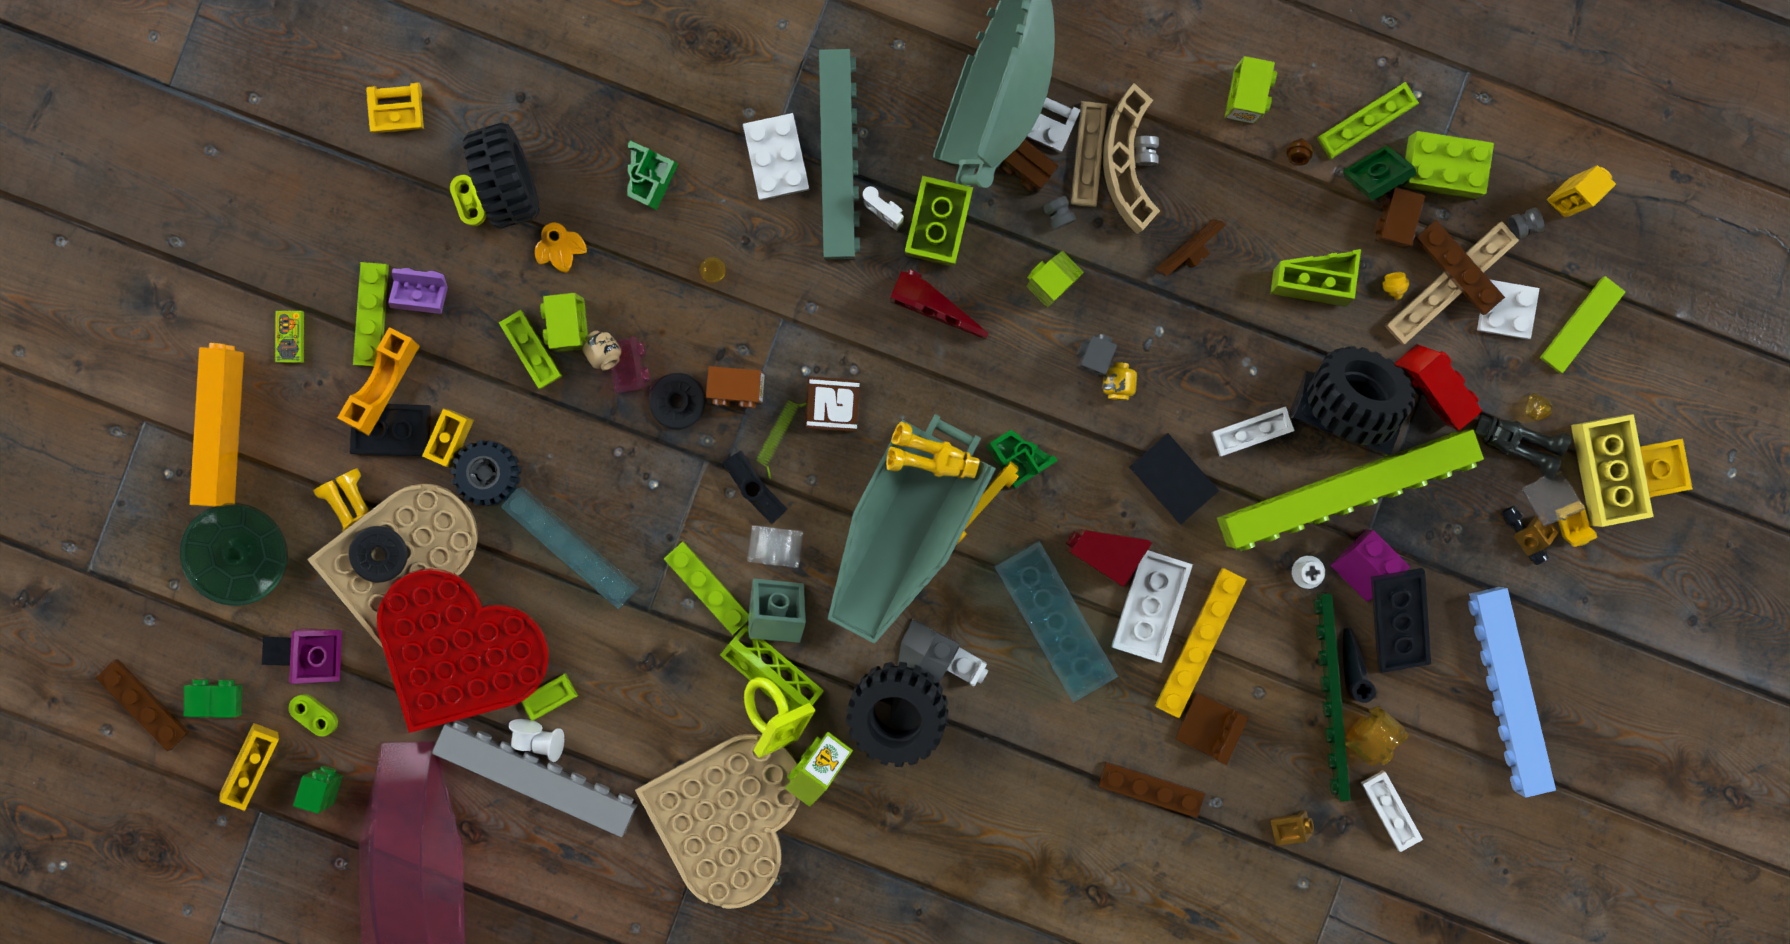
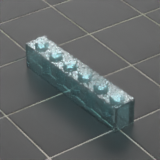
(570, 547)

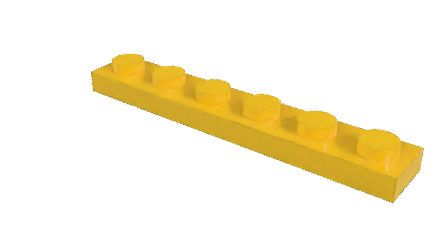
(1200, 642)

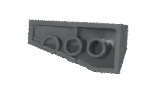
(929, 651)

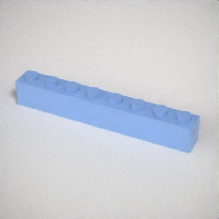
(1511, 692)

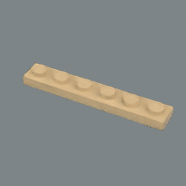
(1444, 291)

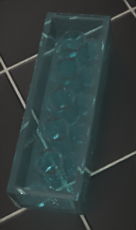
(1055, 621)

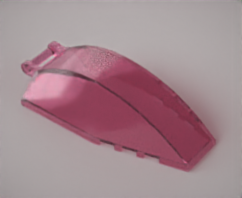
(410, 852)

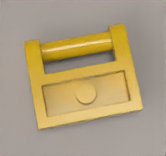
(398, 115)

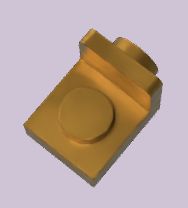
(1536, 536)
(1292, 829)

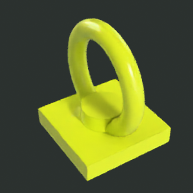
(782, 728)

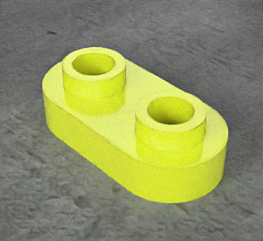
(467, 202)

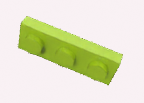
(530, 349)

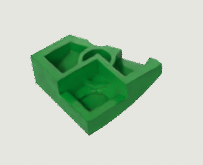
(648, 175)
(1022, 453)

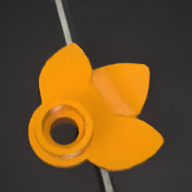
(559, 251)

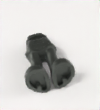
(1507, 436)

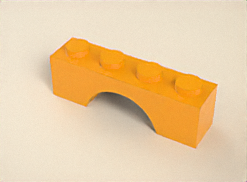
(391, 363)

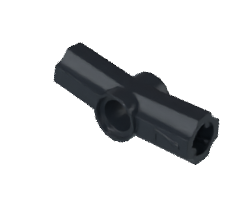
(743, 474)

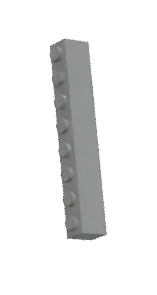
(534, 778)

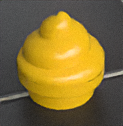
(1396, 284)

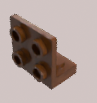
(1211, 728)

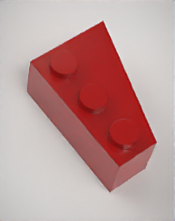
(1441, 385)

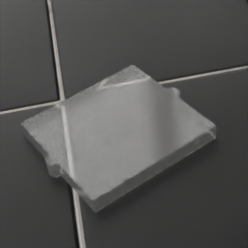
(1552, 499)

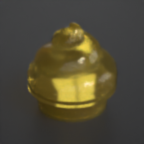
(1538, 407)

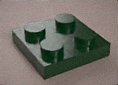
(1379, 172)

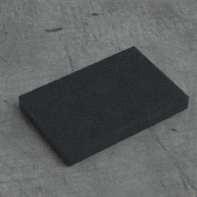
(398, 432)
(1173, 478)

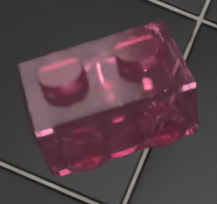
(629, 372)

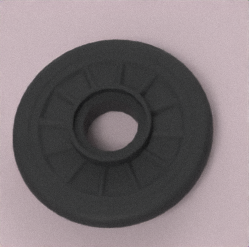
(677, 384)
(366, 566)

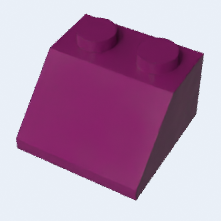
(1367, 558)

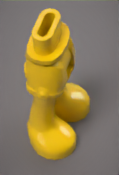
(946, 460)
(348, 484)

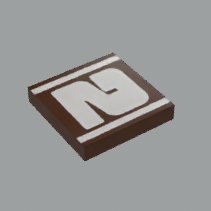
(832, 404)

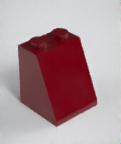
(1108, 553)

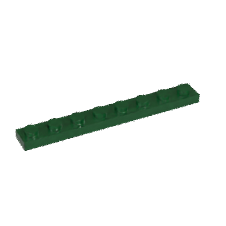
(1333, 706)

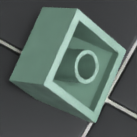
(776, 610)

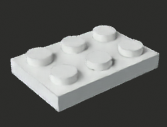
(776, 156)

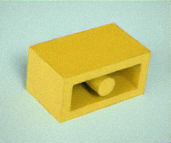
(447, 437)

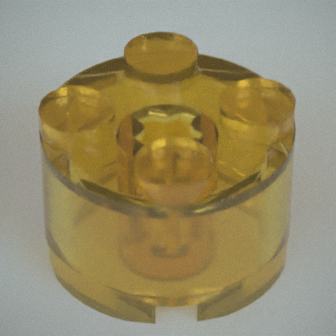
(1376, 736)

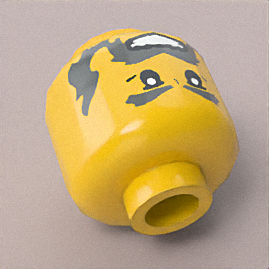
(1119, 382)

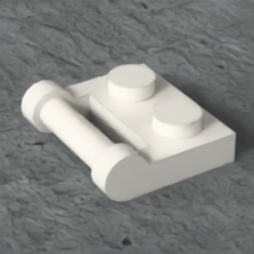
(1051, 132)
(889, 213)

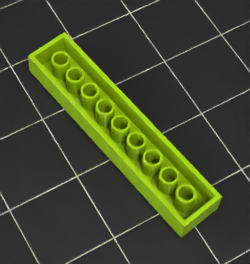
(1350, 488)

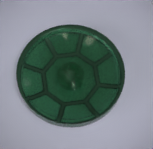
(233, 554)

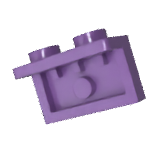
(418, 290)

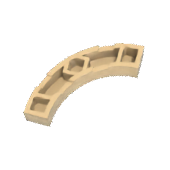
(1120, 163)

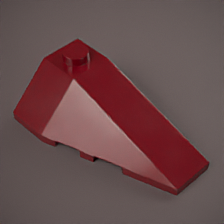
(921, 297)

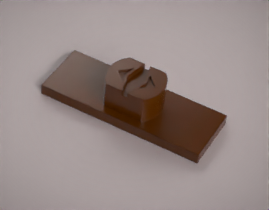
(1192, 250)

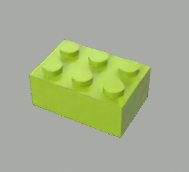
(1449, 164)
(938, 221)

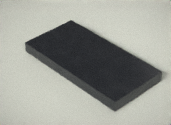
(1401, 620)

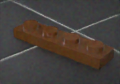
(1459, 267)
(142, 705)
(1151, 789)

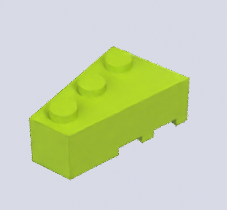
(1053, 278)
(1318, 279)

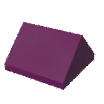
(315, 655)

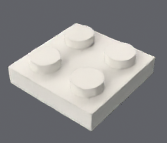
(1514, 314)

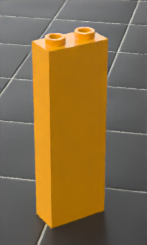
(216, 425)

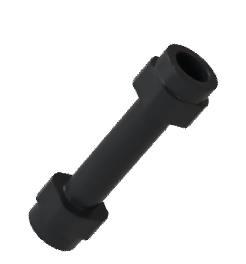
(1513, 517)

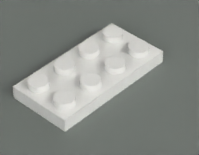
(1152, 606)

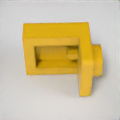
(1577, 529)

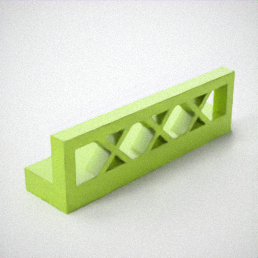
(750, 664)

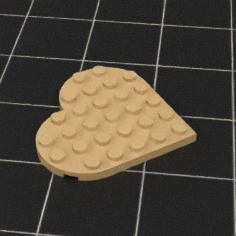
(437, 535)
(723, 819)

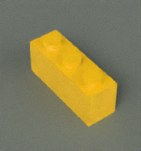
(1582, 191)
(249, 766)

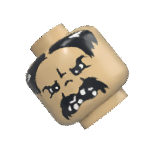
(601, 350)

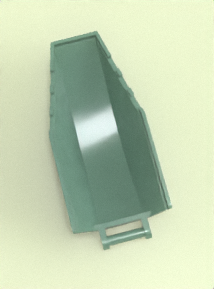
(999, 90)
(902, 536)

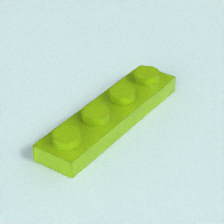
(370, 312)
(707, 587)

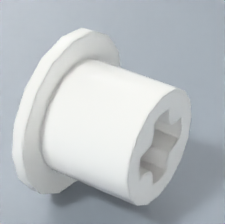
(1308, 572)
(523, 733)
(549, 744)

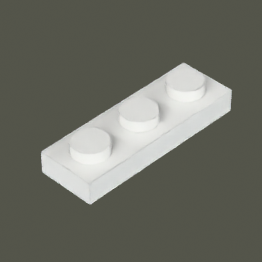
(1252, 431)
(1391, 811)

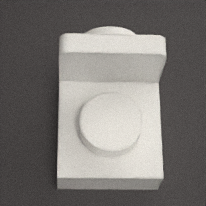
(968, 667)

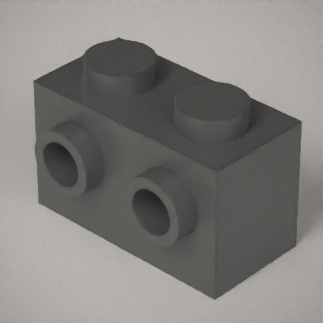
(1096, 354)

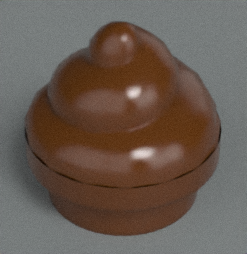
(1299, 152)

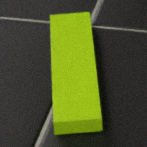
(1367, 120)
(1582, 324)

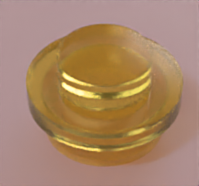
(712, 270)

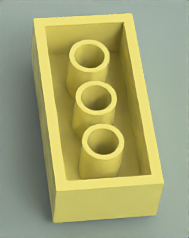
(1612, 470)

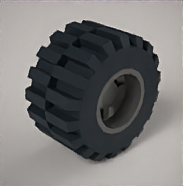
(486, 473)

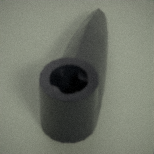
(1355, 669)

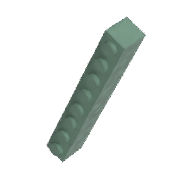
(837, 154)

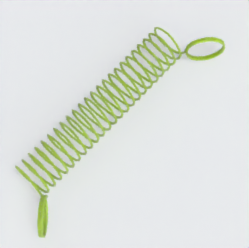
(801, 405)

